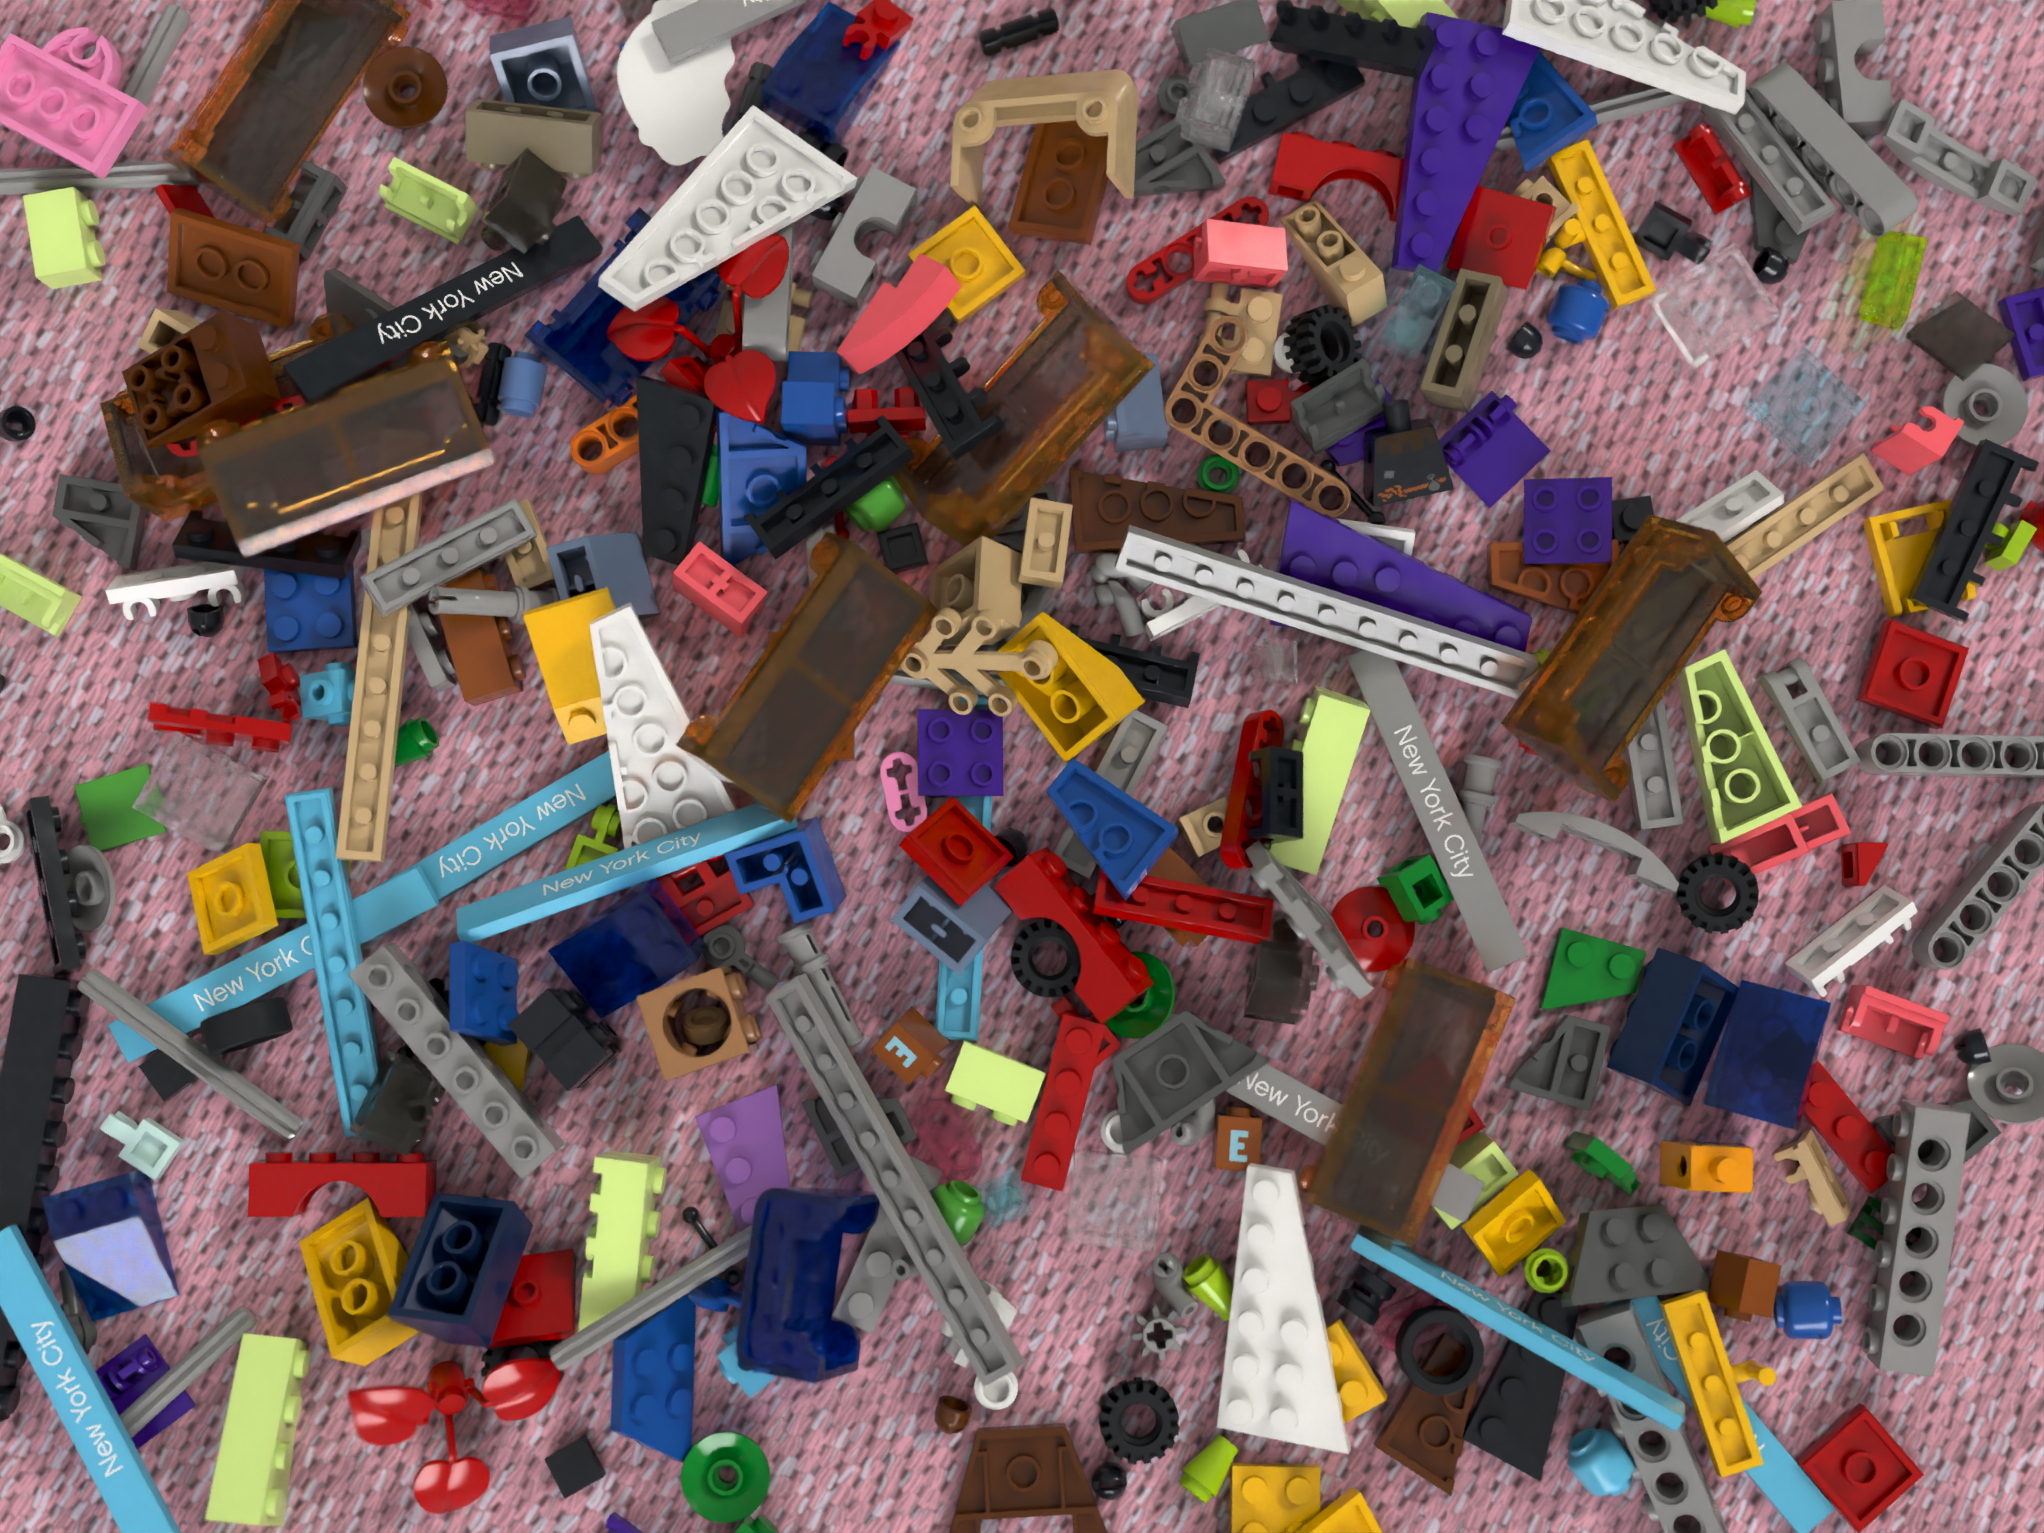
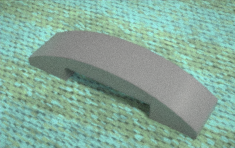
(1953, 165)
(1644, 864)

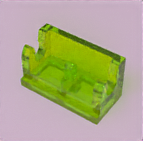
(1892, 279)

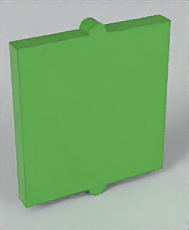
(109, 811)

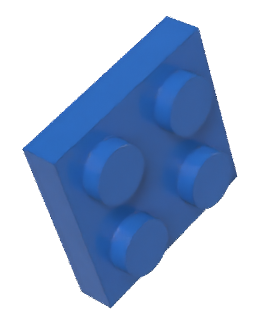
(309, 612)
(482, 993)

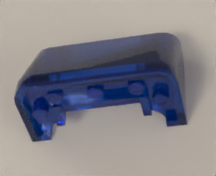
(578, 336)
(793, 1279)

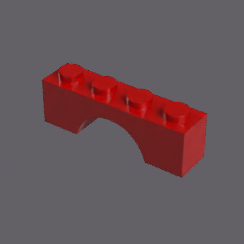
(1308, 164)
(1109, 972)
(286, 1185)

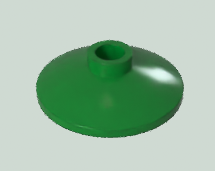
(1147, 1017)
(721, 1499)

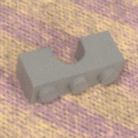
(1846, 31)
(876, 204)

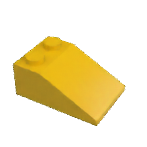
(567, 660)
(1079, 697)
(354, 1277)

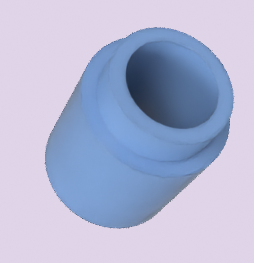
(522, 385)

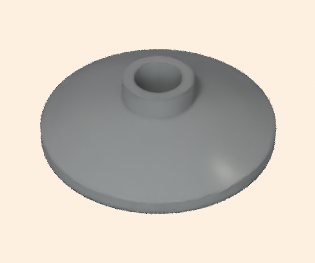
(1999, 394)
(93, 887)
(2010, 1066)

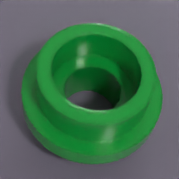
(1218, 462)

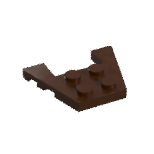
(1025, 1475)

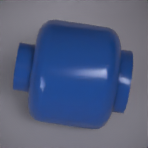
(1578, 311)
(1806, 1310)

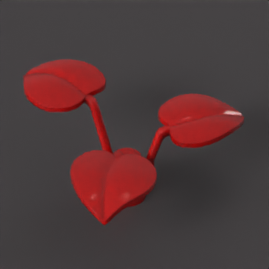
(740, 379)
(392, 1413)

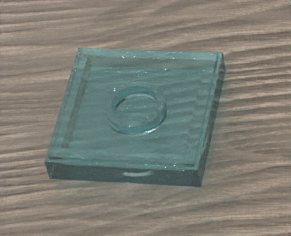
(1806, 406)

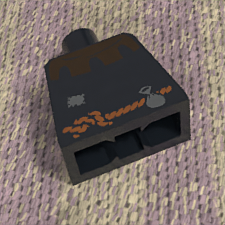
(1403, 458)

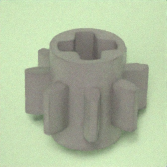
(1147, 1326)

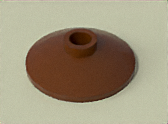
(392, 74)

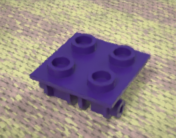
(1492, 448)
(1568, 520)
(959, 753)
(131, 1375)

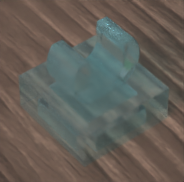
(1004, 1198)

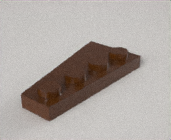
(1110, 504)

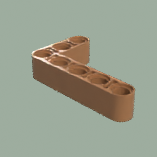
(1243, 433)

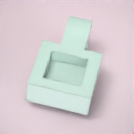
(146, 1146)

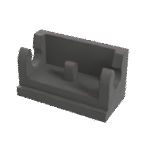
(1222, 27)
(311, 208)
(1338, 407)

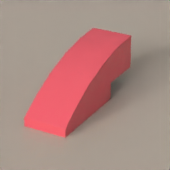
(898, 314)
(1787, 836)

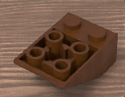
(201, 378)

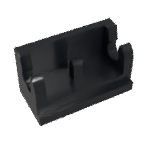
(1280, 795)

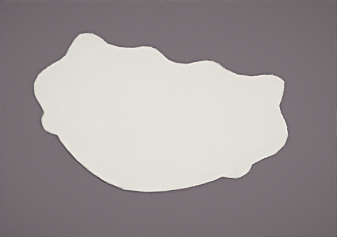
(676, 104)

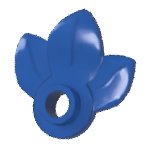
(715, 1295)

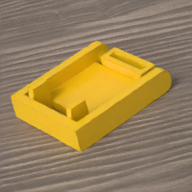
(1900, 559)

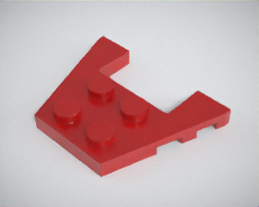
(220, 729)

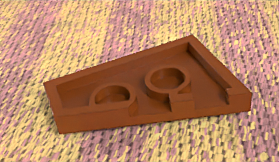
(1554, 585)

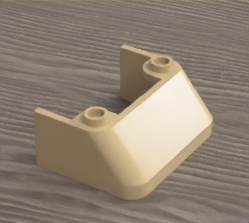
(1098, 100)

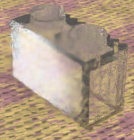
(1217, 99)

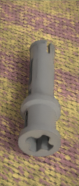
(489, 602)
(1477, 790)
(811, 960)

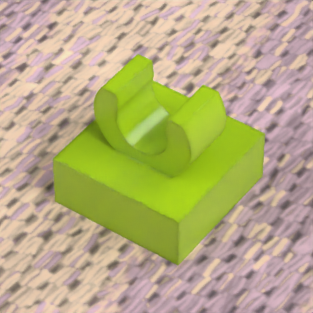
(2015, 542)

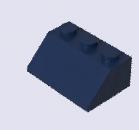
(1673, 1026)
(461, 1268)

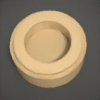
(705, 1025)

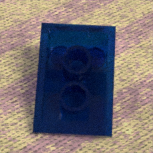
(823, 81)
(628, 949)
(1768, 1055)
(112, 1244)

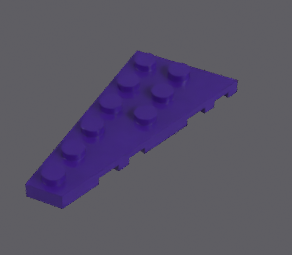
(1452, 131)
(1358, 565)

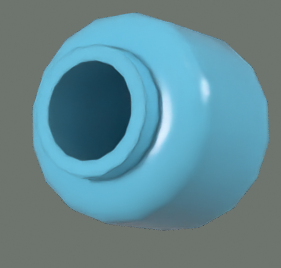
(1600, 1462)

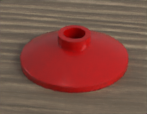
(1354, 914)

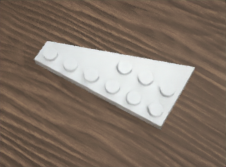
(1624, 42)
(737, 196)
(644, 718)
(1278, 1345)

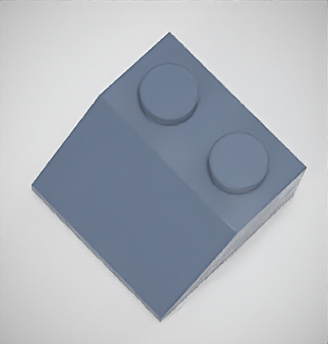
(543, 66)

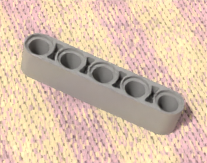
(1833, 151)
(768, 319)
(1946, 756)
(1975, 896)

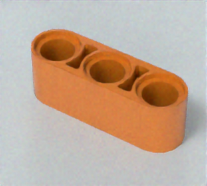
(606, 433)

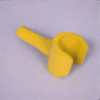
(1556, 259)

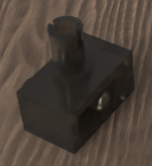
(524, 204)
(1280, 978)
(398, 1104)

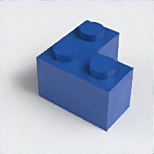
(813, 398)
(799, 863)

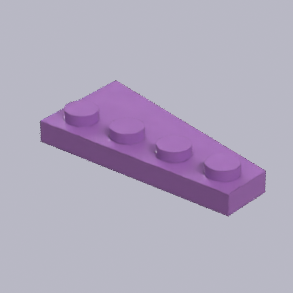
(747, 1149)

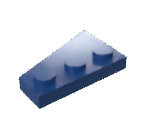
(1547, 115)
(1111, 825)

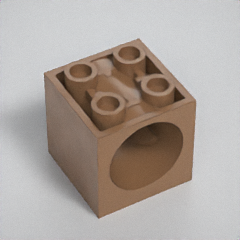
(664, 1005)

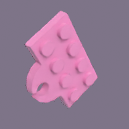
(67, 100)

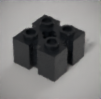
(566, 1037)

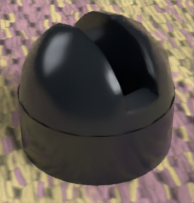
(826, 212)
(1770, 266)
(1526, 342)
(16, 415)
(206, 619)
(1014, 842)
(1974, 1047)
(1109, 1473)

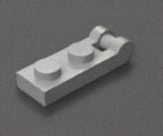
(1810, 720)

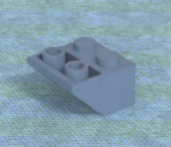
(1140, 416)
(605, 562)
(947, 929)

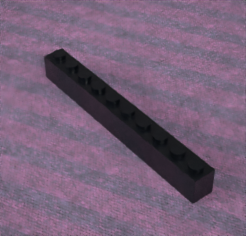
(32, 1106)

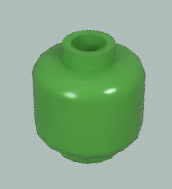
(878, 506)
(960, 1208)

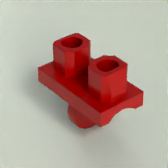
(905, 416)

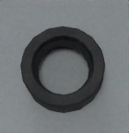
(246, 1026)
(1461, 1377)

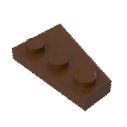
(1429, 1428)

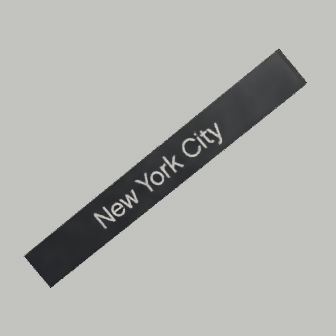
(439, 312)

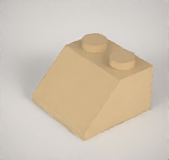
(979, 579)

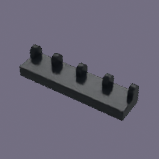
(1353, 40)

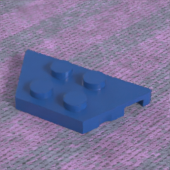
(751, 469)
(656, 1380)

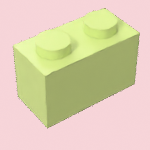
(63, 237)
(994, 1082)

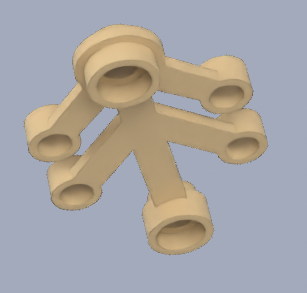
(972, 662)

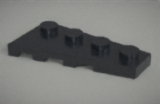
(675, 456)
(1523, 1394)

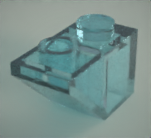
(1417, 313)

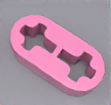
(893, 794)

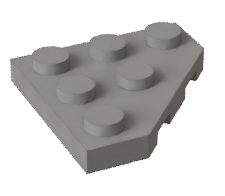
(1309, 920)

